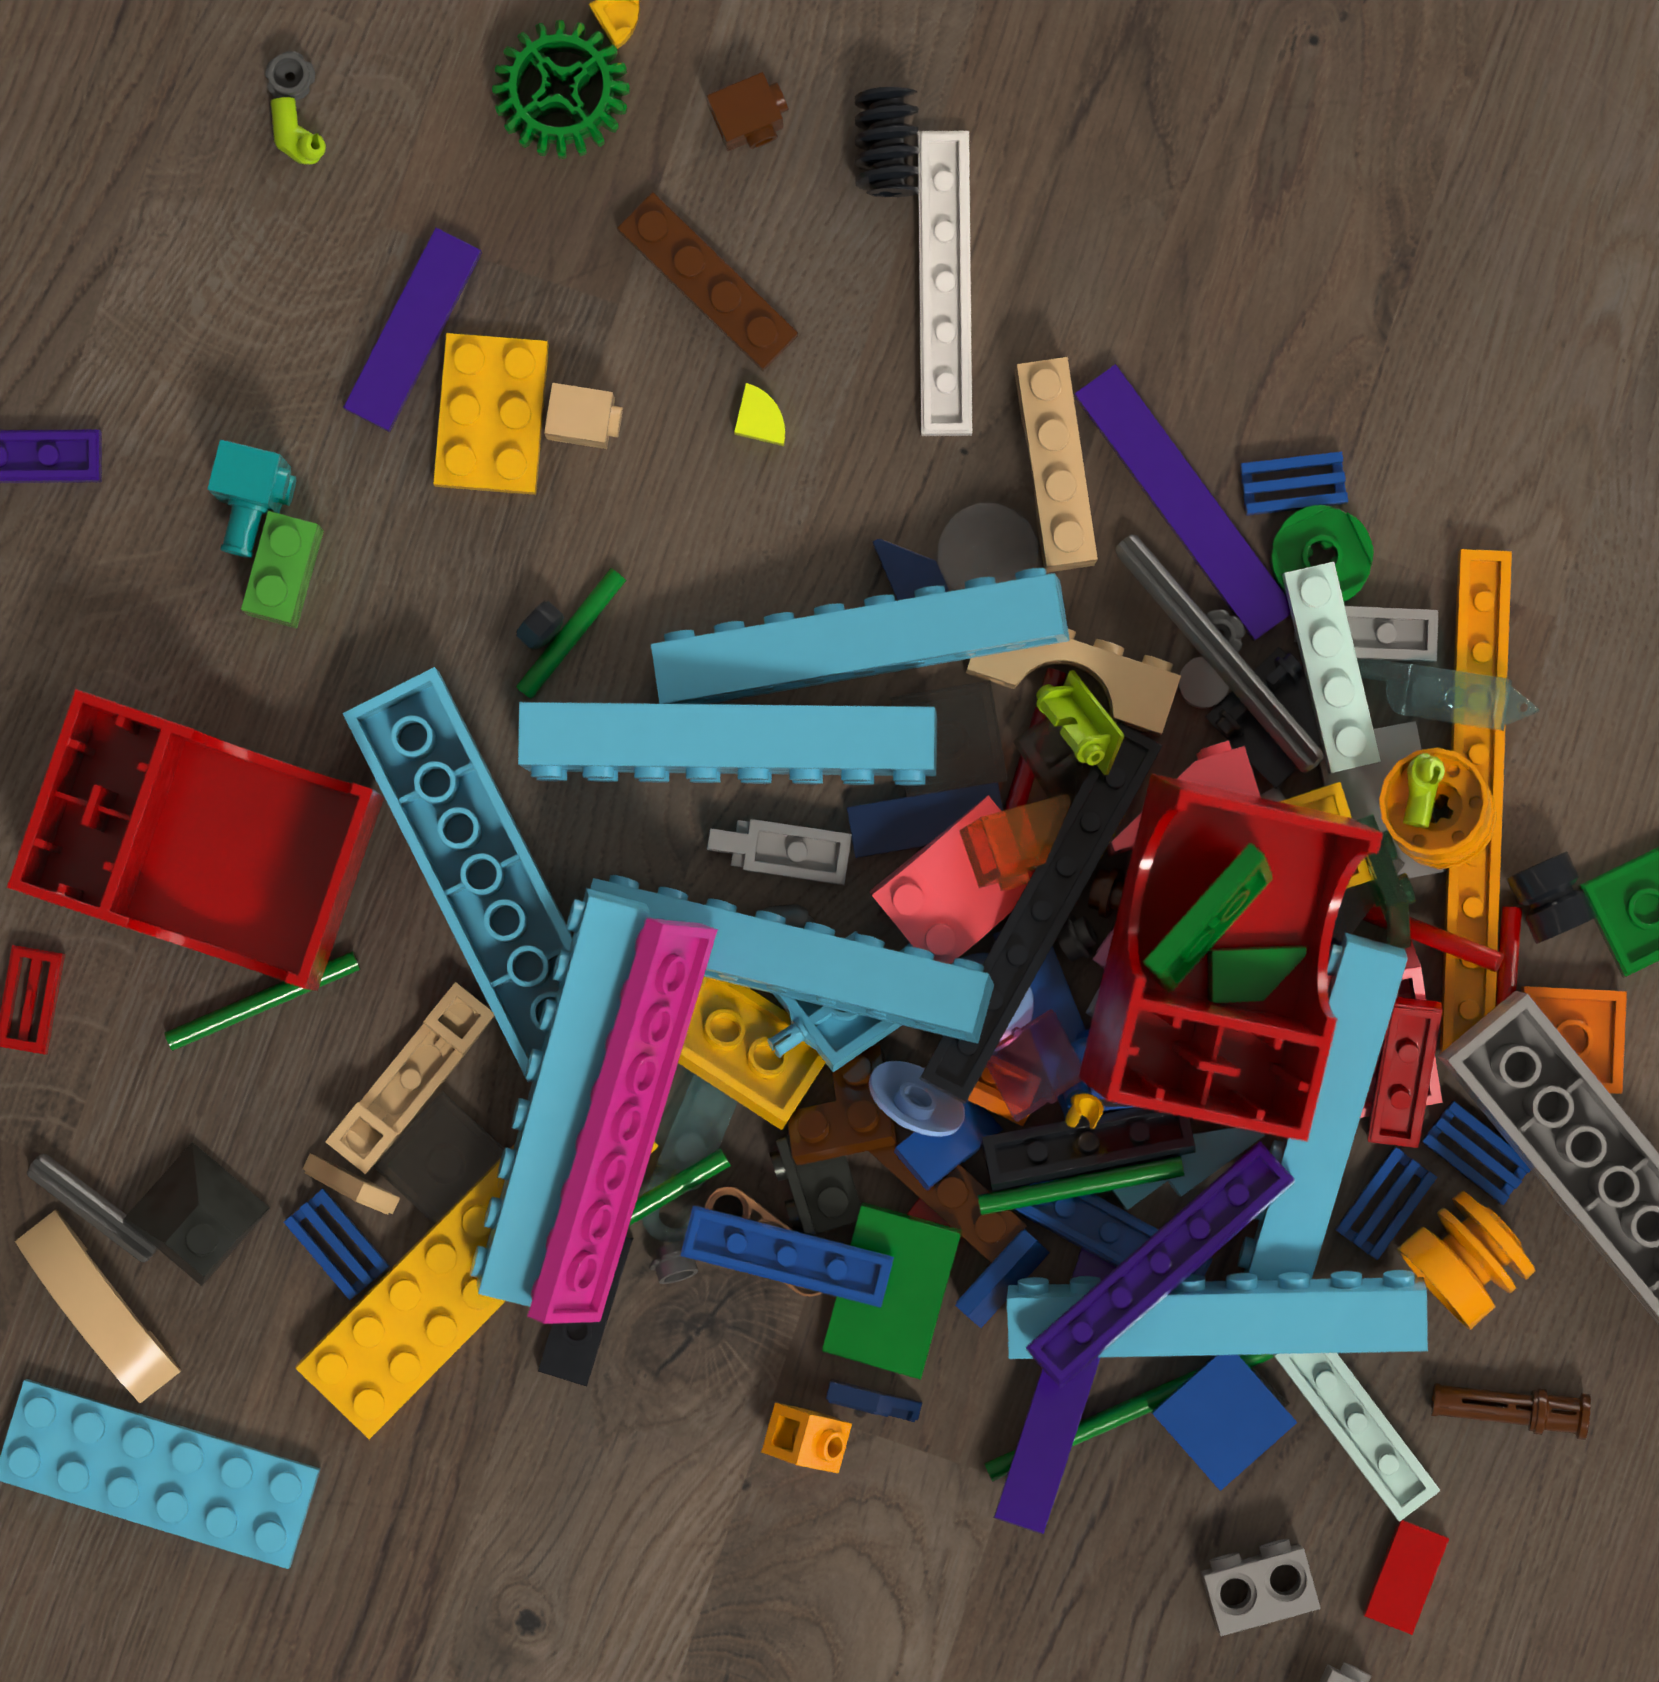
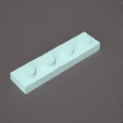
(1331, 667)
(1361, 1430)

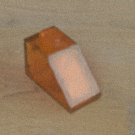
(1013, 841)

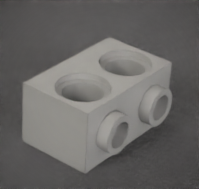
(1262, 1601)

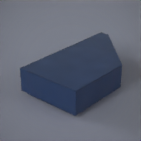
(907, 569)
(872, 1401)

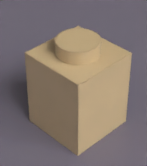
(582, 416)

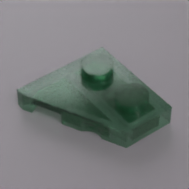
(1389, 889)

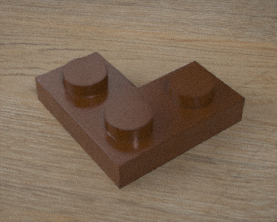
(845, 1125)

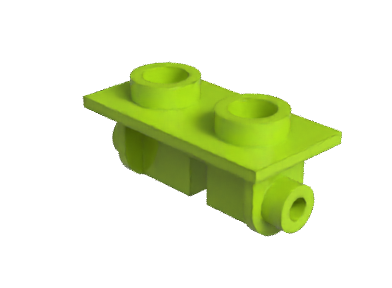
(1083, 722)

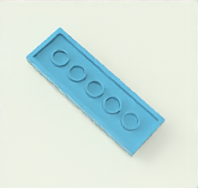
(157, 1473)

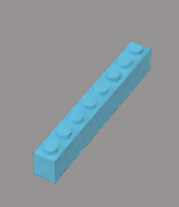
(861, 640)
(826, 968)
(1362, 999)
(559, 1093)
(1245, 1315)

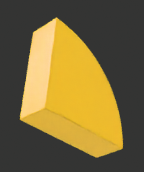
(616, 18)

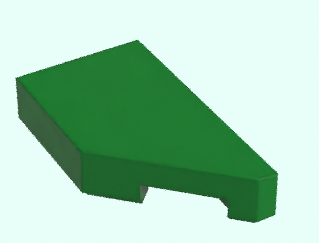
(1249, 972)

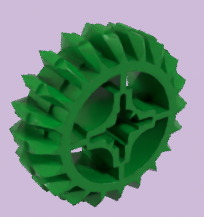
(578, 73)

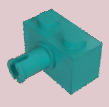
(253, 485)

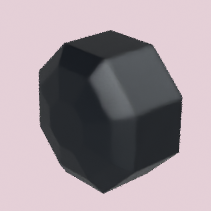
(540, 626)

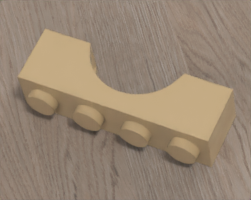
(1056, 464)
(1135, 690)

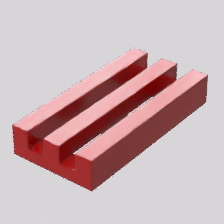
(49, 1003)

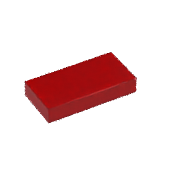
(1405, 1576)

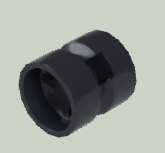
(1551, 897)

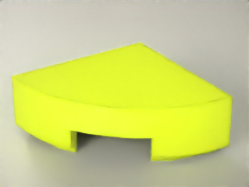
(760, 417)

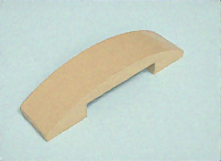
(411, 1078)
(96, 1307)

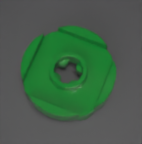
(1331, 529)

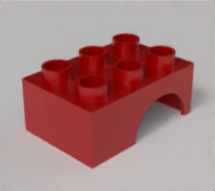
(195, 841)
(1229, 1060)

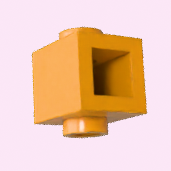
(806, 1438)

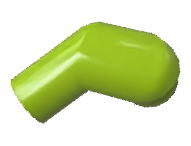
(291, 137)
(1423, 779)

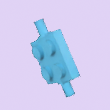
(830, 1031)

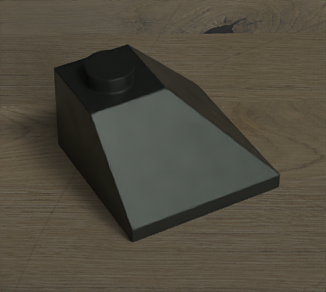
(196, 1213)

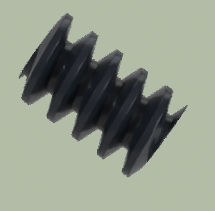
(885, 142)

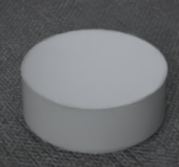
(1201, 684)

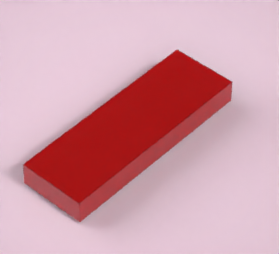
(1404, 1073)

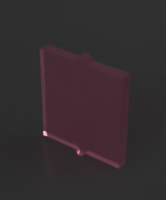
(1034, 1065)

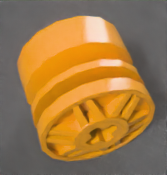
(1451, 840)
(1466, 1259)

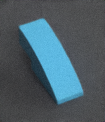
(1212, 1152)

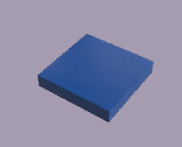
(1224, 1418)

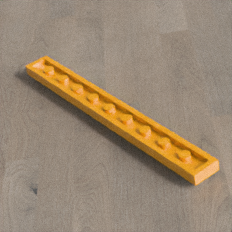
(1475, 886)

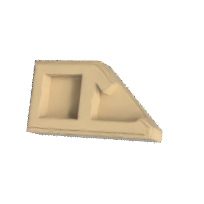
(351, 1185)

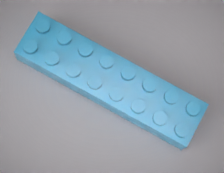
(728, 740)
(467, 850)

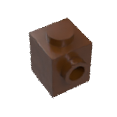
(748, 112)

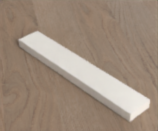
(945, 283)

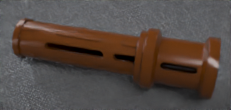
(1544, 1412)

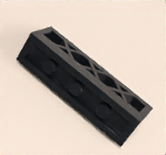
(1065, 1151)

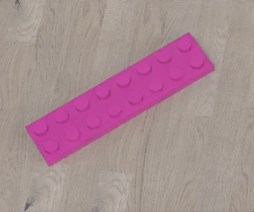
(622, 1121)

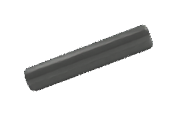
(89, 1206)

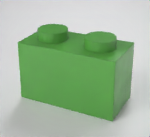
(282, 569)

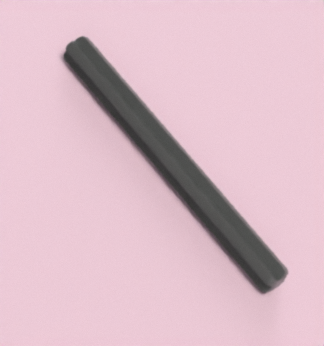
(1219, 653)

